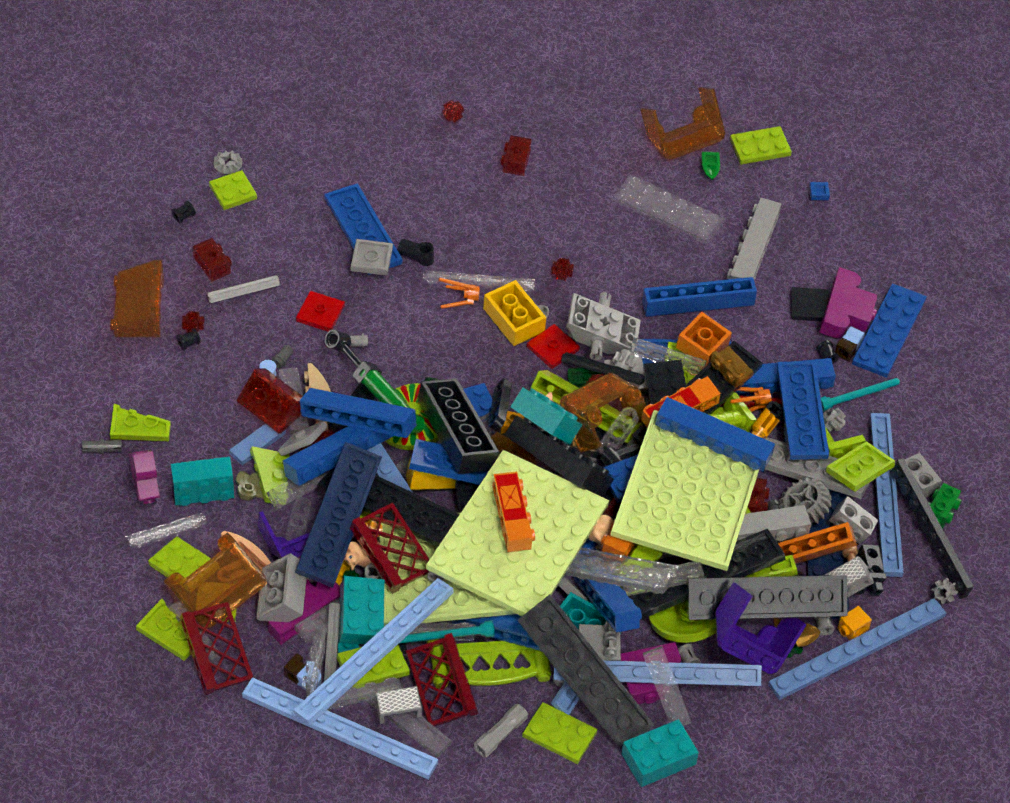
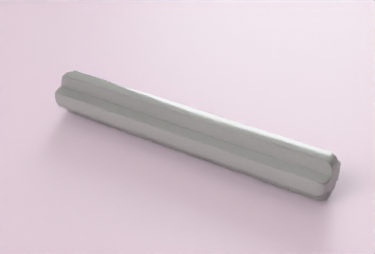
(243, 289)
(332, 640)

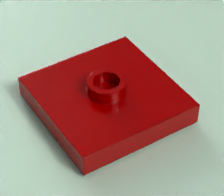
(320, 311)
(551, 346)

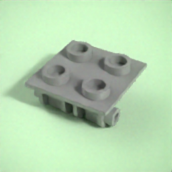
(603, 640)

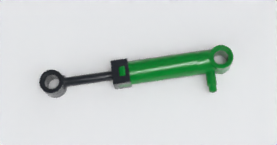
(370, 375)

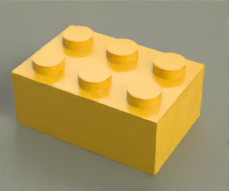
(514, 313)

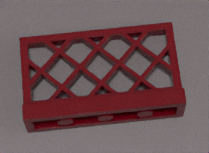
(375, 551)
(199, 653)
(459, 675)

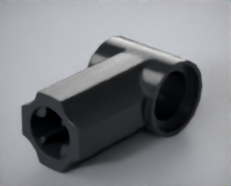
(422, 252)
(612, 456)

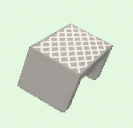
(857, 575)
(398, 702)

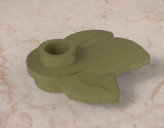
(248, 486)

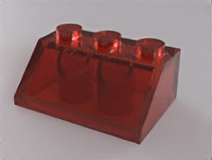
(270, 400)

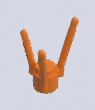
(471, 292)
(761, 397)

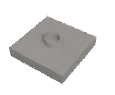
(371, 257)
(302, 438)

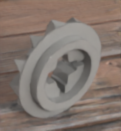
(230, 167)

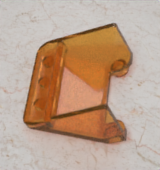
(224, 578)

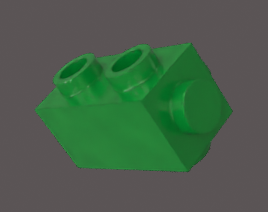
(944, 503)

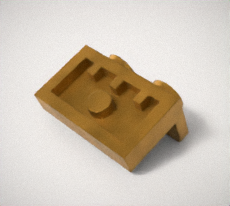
(731, 366)

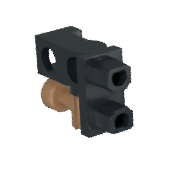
(874, 564)

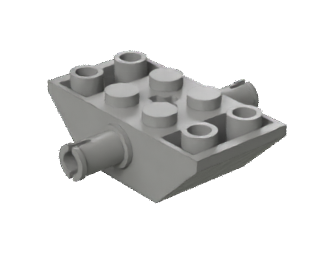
(601, 326)

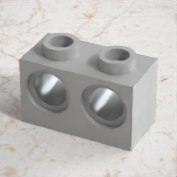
(924, 474)
(859, 519)

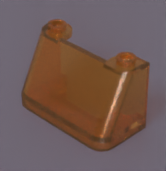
(138, 300)

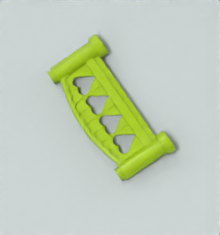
(489, 653)

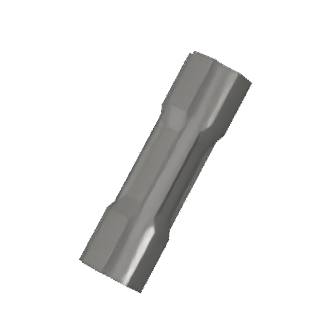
(489, 741)

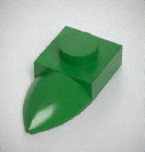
(710, 163)

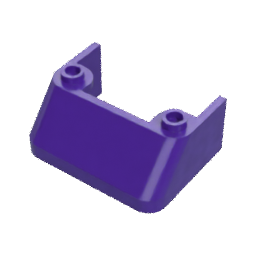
(278, 545)
(766, 648)

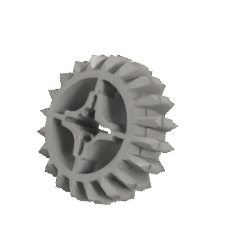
(805, 494)

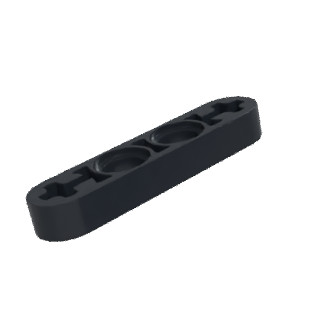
(500, 404)

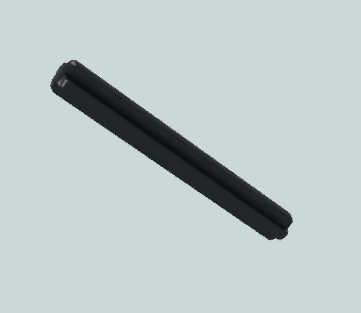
(602, 368)

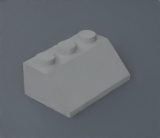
(284, 592)

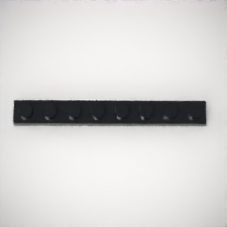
(931, 528)

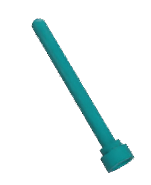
(828, 402)
(485, 629)

